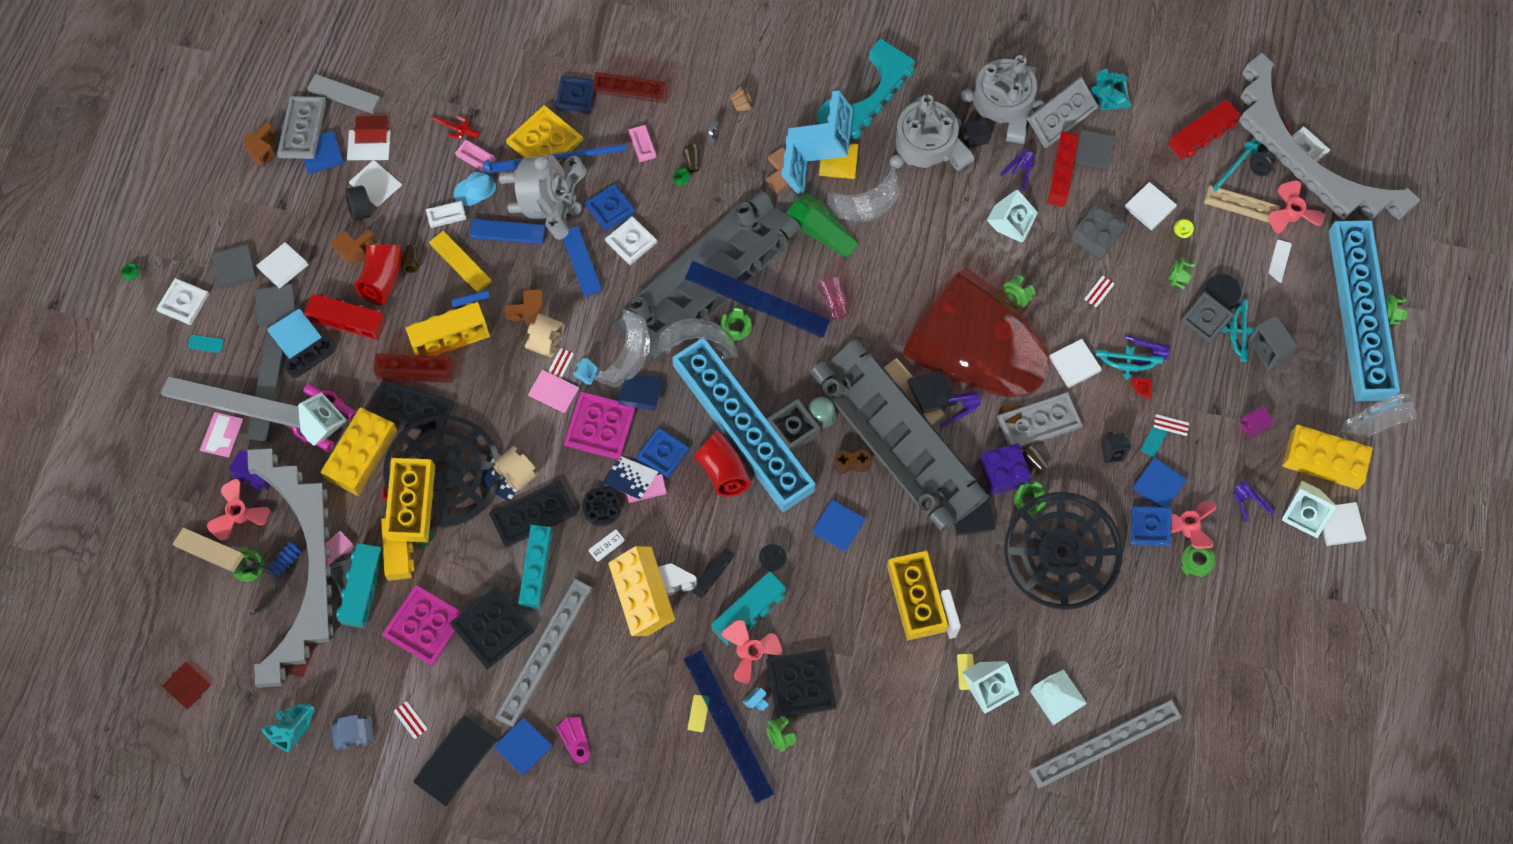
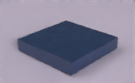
(575, 95)
(641, 392)

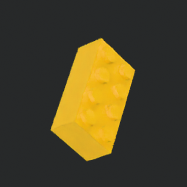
(448, 331)
(359, 451)
(1327, 457)
(409, 500)
(641, 591)
(917, 595)

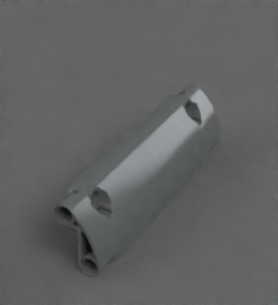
(729, 248)
(900, 435)

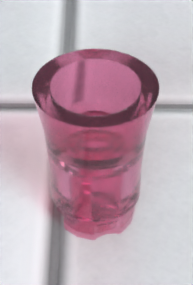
(834, 297)

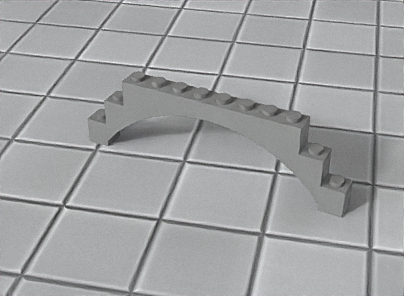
(1338, 193)
(313, 618)

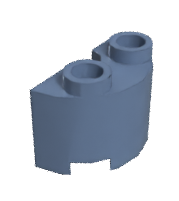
(352, 730)

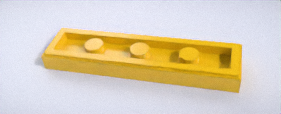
(460, 261)

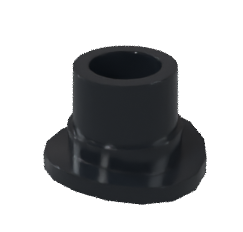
(1262, 163)
(772, 557)

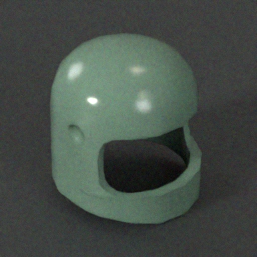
(822, 412)

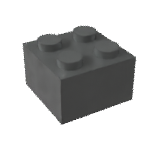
(1099, 231)
(1273, 343)
(795, 426)

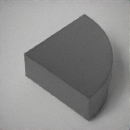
(713, 131)

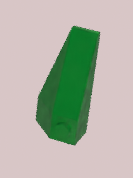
(821, 225)

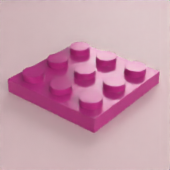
(599, 426)
(422, 625)

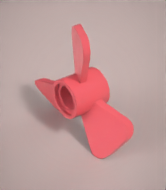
(1290, 194)
(1191, 524)
(223, 525)
(738, 634)

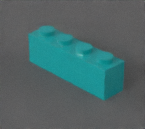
(535, 567)
(360, 586)
(752, 605)

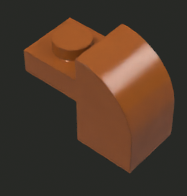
(258, 145)
(350, 249)
(532, 306)

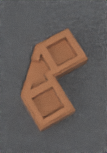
(776, 181)

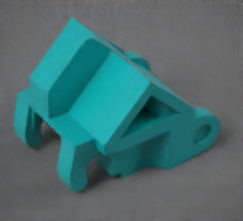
(1108, 96)
(293, 725)

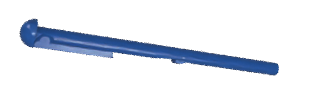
(508, 165)

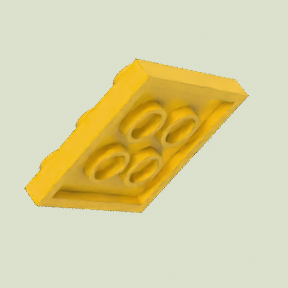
(544, 135)

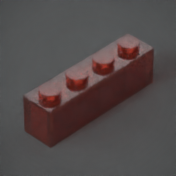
(630, 87)
(414, 368)

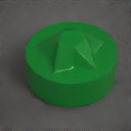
(681, 176)
(130, 271)

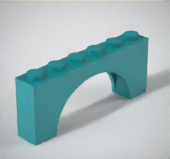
(893, 70)

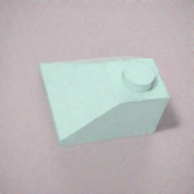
(1013, 216)
(319, 418)
(1309, 509)
(991, 684)
(1057, 696)

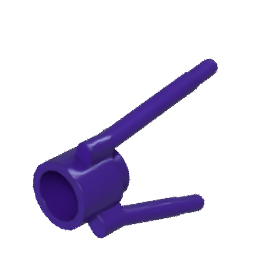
(1023, 160)
(1157, 349)
(968, 400)
(1246, 491)

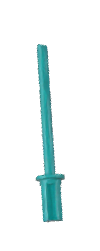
(1251, 147)

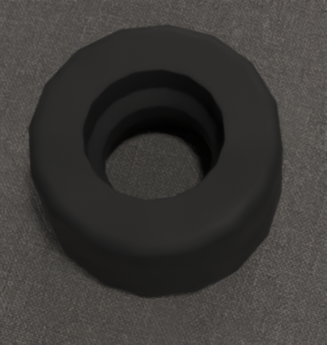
(358, 202)

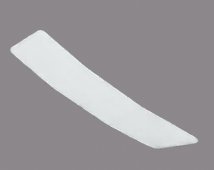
(1279, 260)

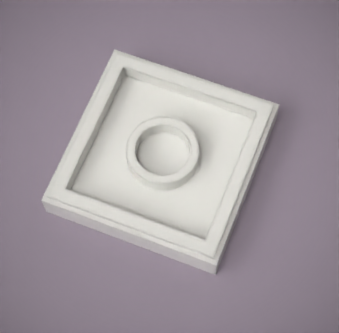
(1310, 144)
(1150, 206)
(631, 240)
(282, 265)
(182, 301)
(1075, 363)
(1344, 525)
(950, 614)

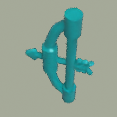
(1243, 353)
(1103, 354)

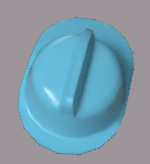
(474, 188)

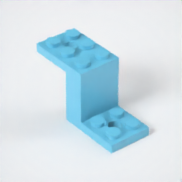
(817, 142)

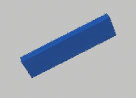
(507, 231)
(581, 262)

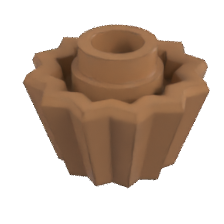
(741, 99)

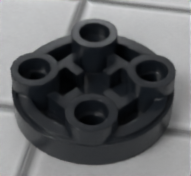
(1224, 290)
(601, 506)

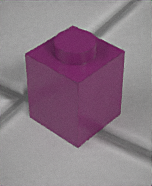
(1256, 422)

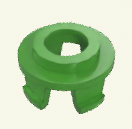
(1180, 272)
(1023, 295)
(1393, 312)
(737, 316)
(1034, 489)
(253, 556)
(1190, 567)
(774, 734)

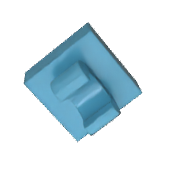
(586, 371)
(755, 699)

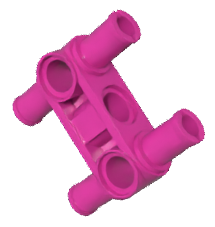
(346, 411)

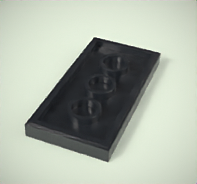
(408, 405)
(541, 508)
(455, 761)

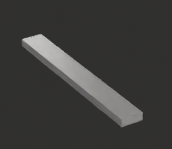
(232, 401)
(543, 653)
(1105, 743)

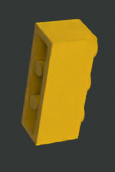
(397, 558)

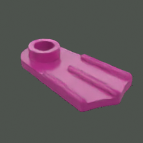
(574, 738)

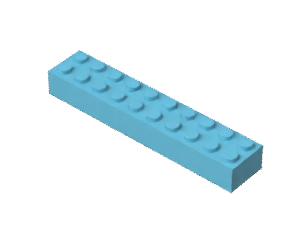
(1363, 311)
(743, 425)

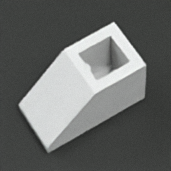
(676, 579)

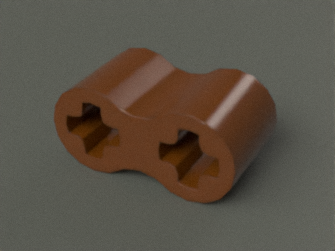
(852, 461)

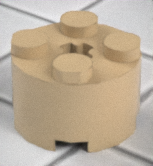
(544, 335)
(515, 468)

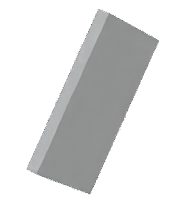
(1062, 112)
(301, 127)
(1041, 421)

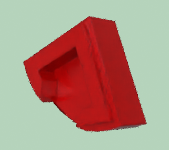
(1142, 387)

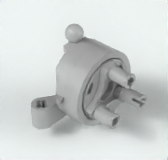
(1006, 95)
(928, 136)
(546, 190)

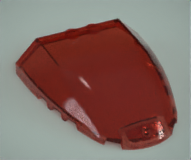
(980, 340)

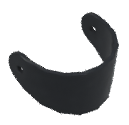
(269, 572)

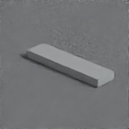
(344, 94)

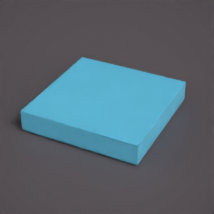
(294, 333)

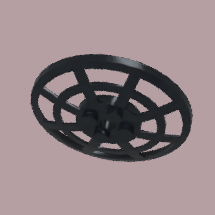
(455, 466)
(1072, 542)

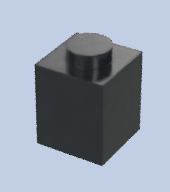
(976, 133)

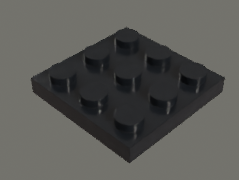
(491, 627)
(801, 684)

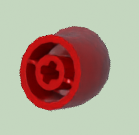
(379, 273)
(723, 466)

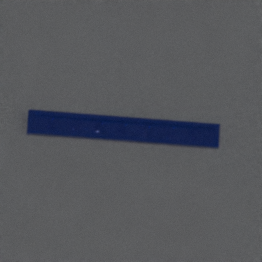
(757, 299)
(728, 727)

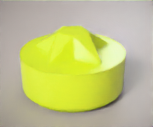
(1183, 228)

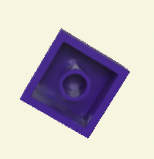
(1004, 469)

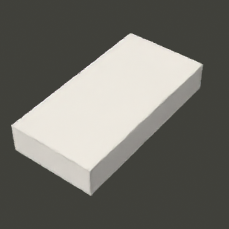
(446, 214)

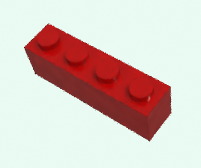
(1204, 130)
(1062, 169)
(345, 316)

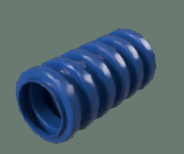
(284, 559)

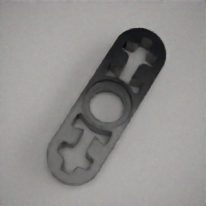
(325, 353)
(713, 573)

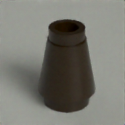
(692, 157)
(410, 260)
(1035, 459)

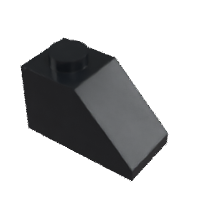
(1115, 447)

